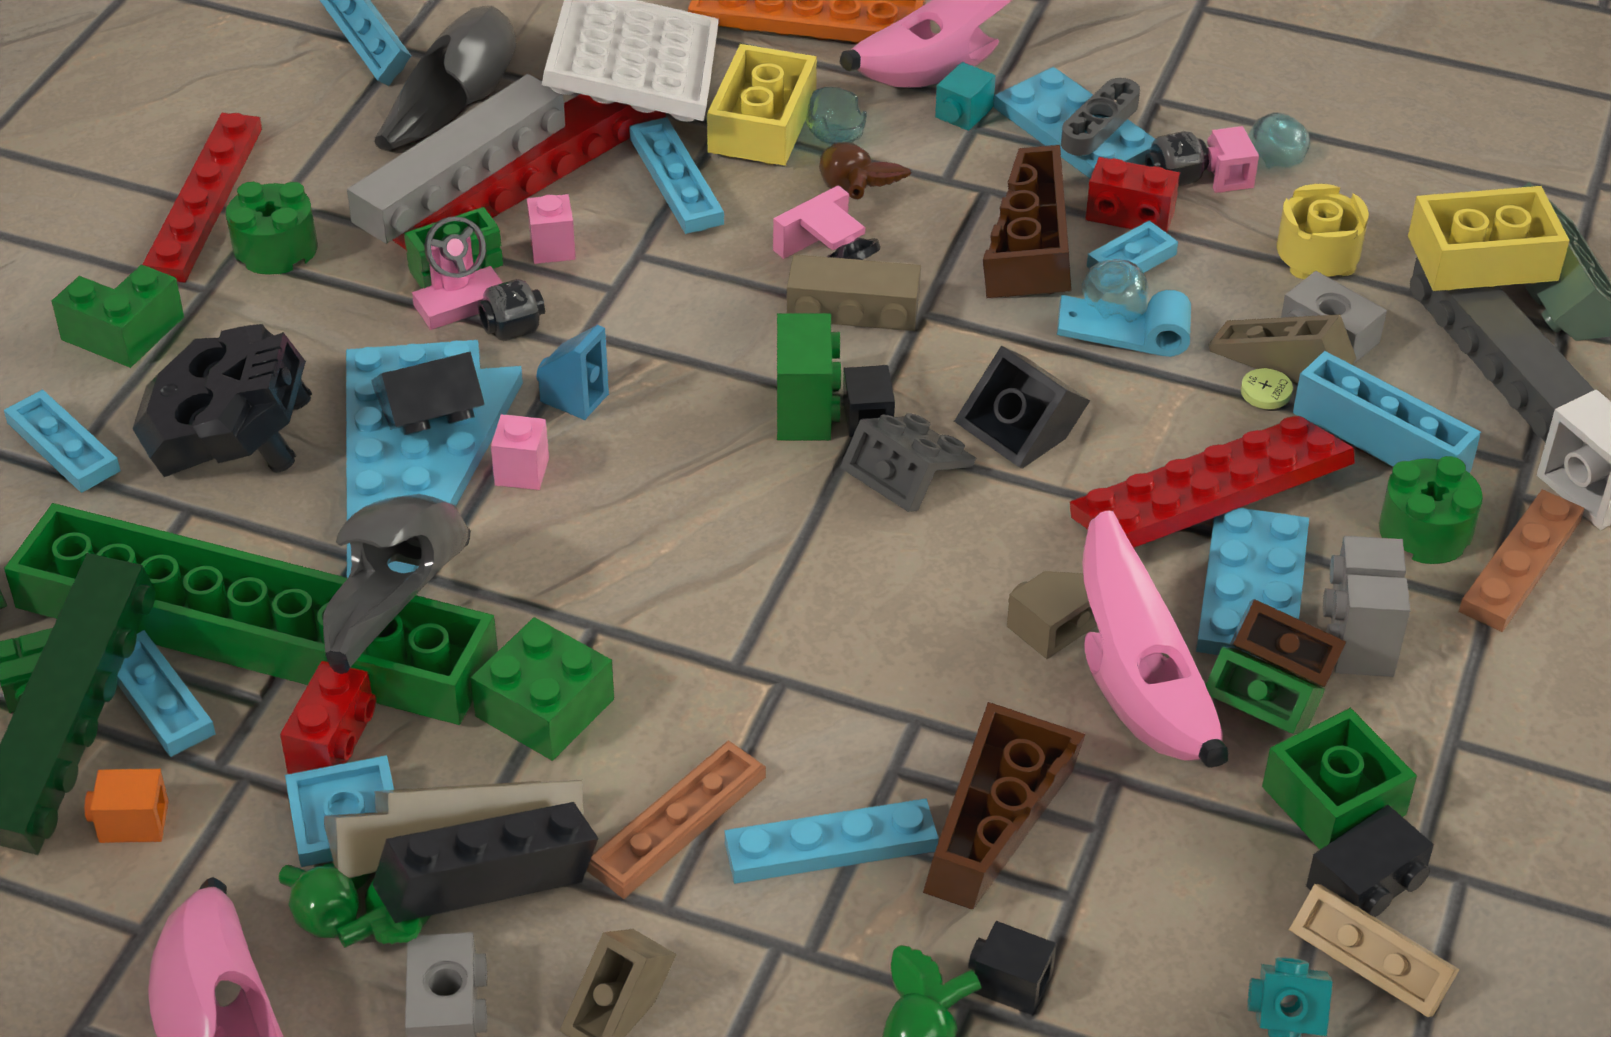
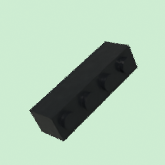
(484, 861)

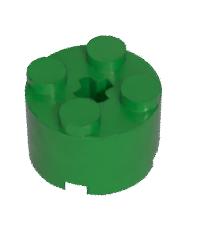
(271, 226)
(1431, 508)

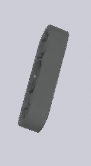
(1073, 136)

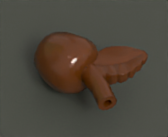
(853, 170)

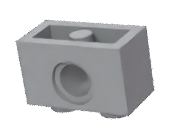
(1324, 296)
(441, 967)

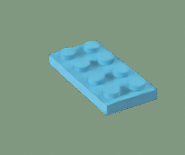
(1048, 100)
(1250, 559)

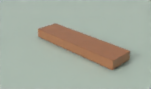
(675, 819)

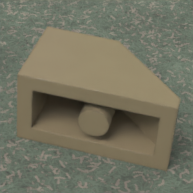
(1050, 611)
(618, 985)

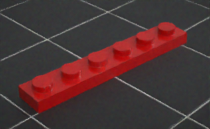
(203, 195)

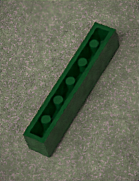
(67, 696)

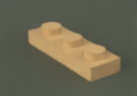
(1374, 950)

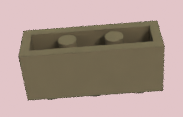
(855, 291)

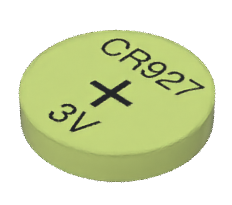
(1266, 388)

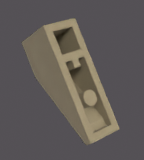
(1284, 342)

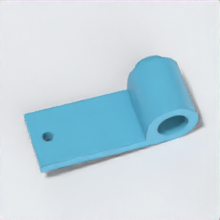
(1159, 331)

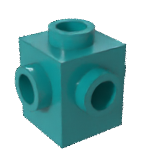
(1305, 1013)

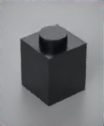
(867, 394)
(1013, 966)

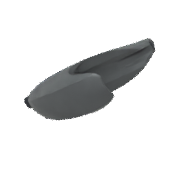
(454, 72)
(398, 529)

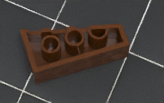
(1031, 235)
(1002, 793)

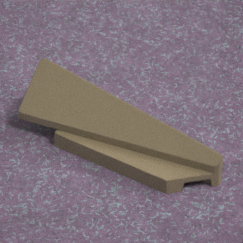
(359, 838)

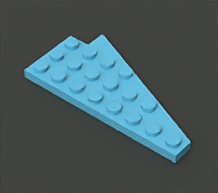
(427, 462)

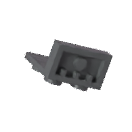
(901, 457)

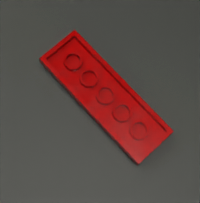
(1217, 480)

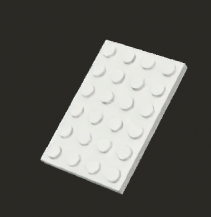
(634, 56)

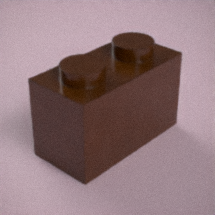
(1287, 643)

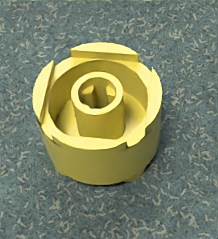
(1322, 231)

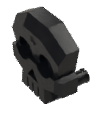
(223, 401)

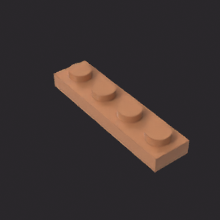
(1521, 560)

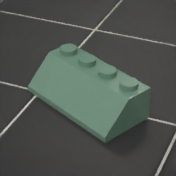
(1582, 295)

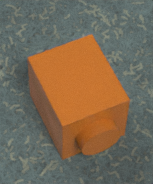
(128, 805)

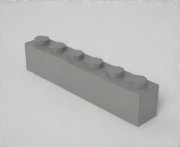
(455, 158)

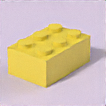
(761, 104)
(1488, 238)

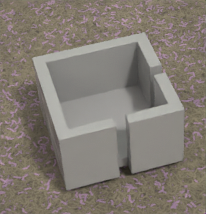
(1368, 604)

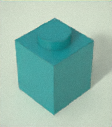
(965, 96)

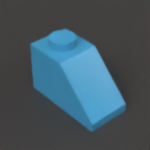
(576, 374)

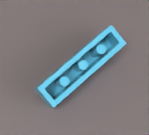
(1379, 415)

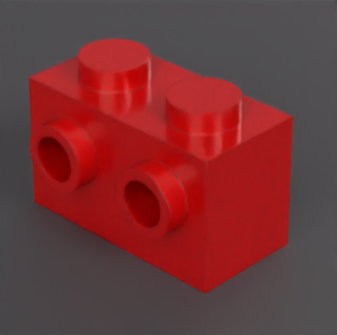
(1131, 194)
(327, 719)

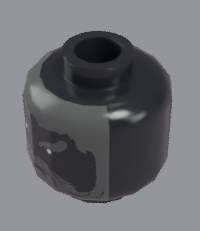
(1179, 153)
(511, 309)

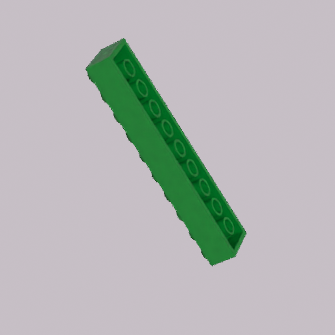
(257, 610)

